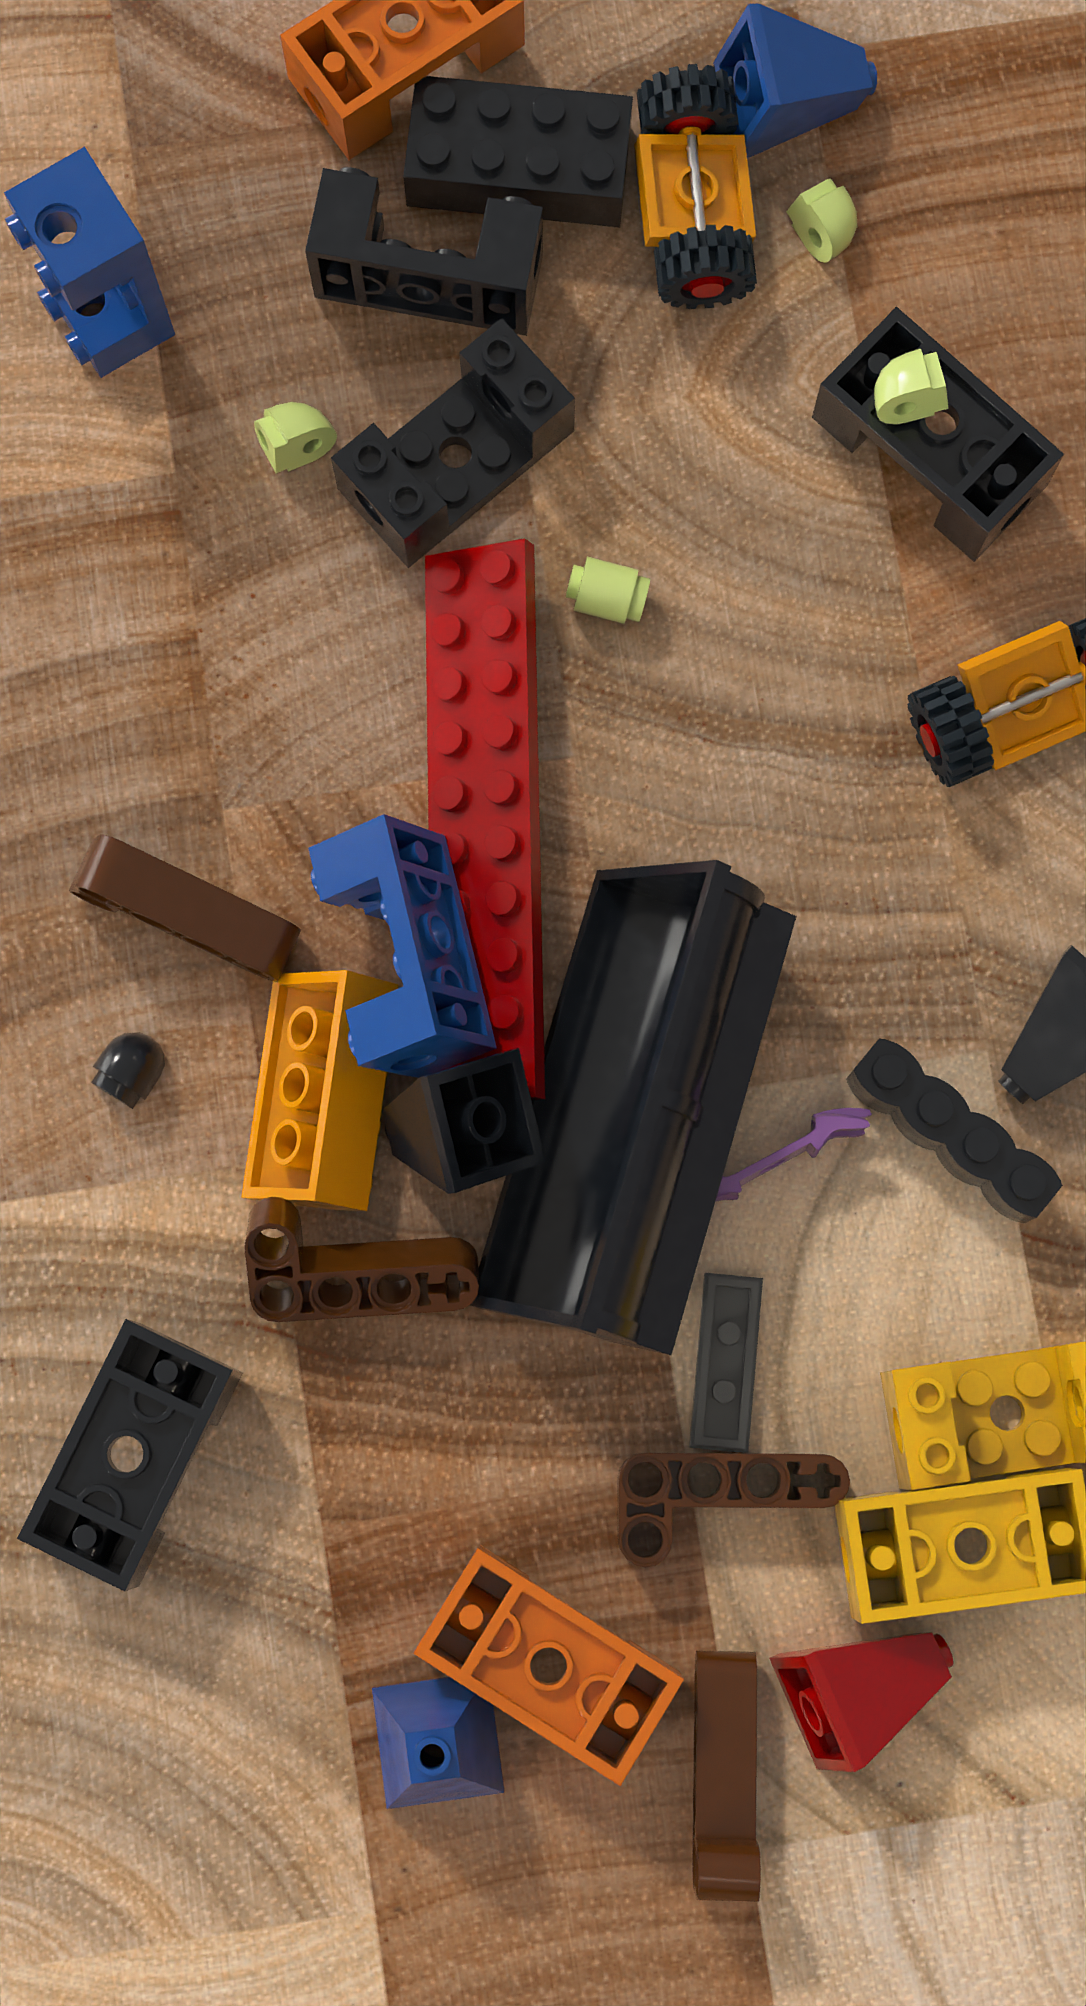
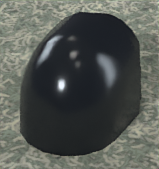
(129, 1067)

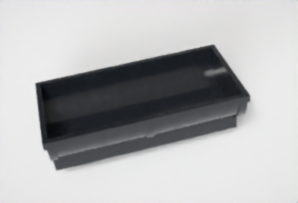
(637, 1103)

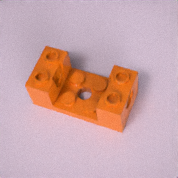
(354, 63)
(610, 1686)

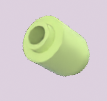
(608, 590)

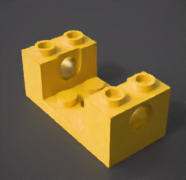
(945, 1425)
(904, 1555)

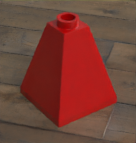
(860, 1693)

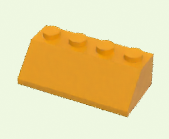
(313, 1102)

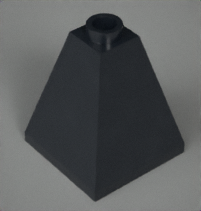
(1054, 1037)
(466, 1123)

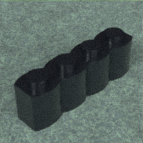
(965, 1141)

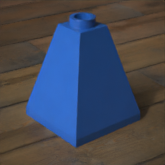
(790, 76)
(443, 1715)

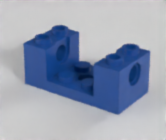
(98, 265)
(410, 883)

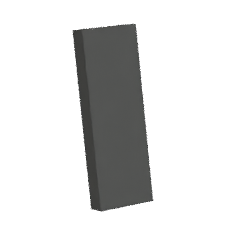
(726, 1362)

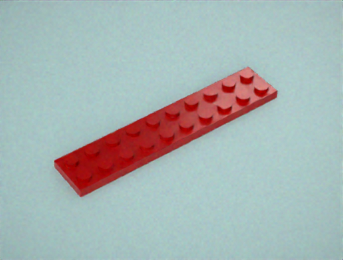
(488, 775)

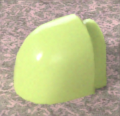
(824, 220)
(910, 388)
(294, 435)

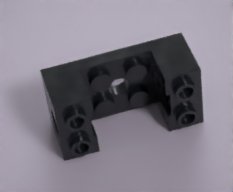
(359, 268)
(501, 410)
(979, 471)
(112, 1517)

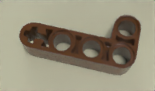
(184, 906)
(359, 1264)
(730, 1493)
(725, 1777)

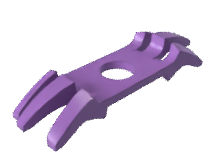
(824, 1126)

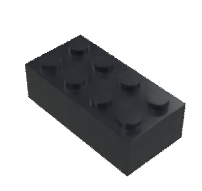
(519, 142)

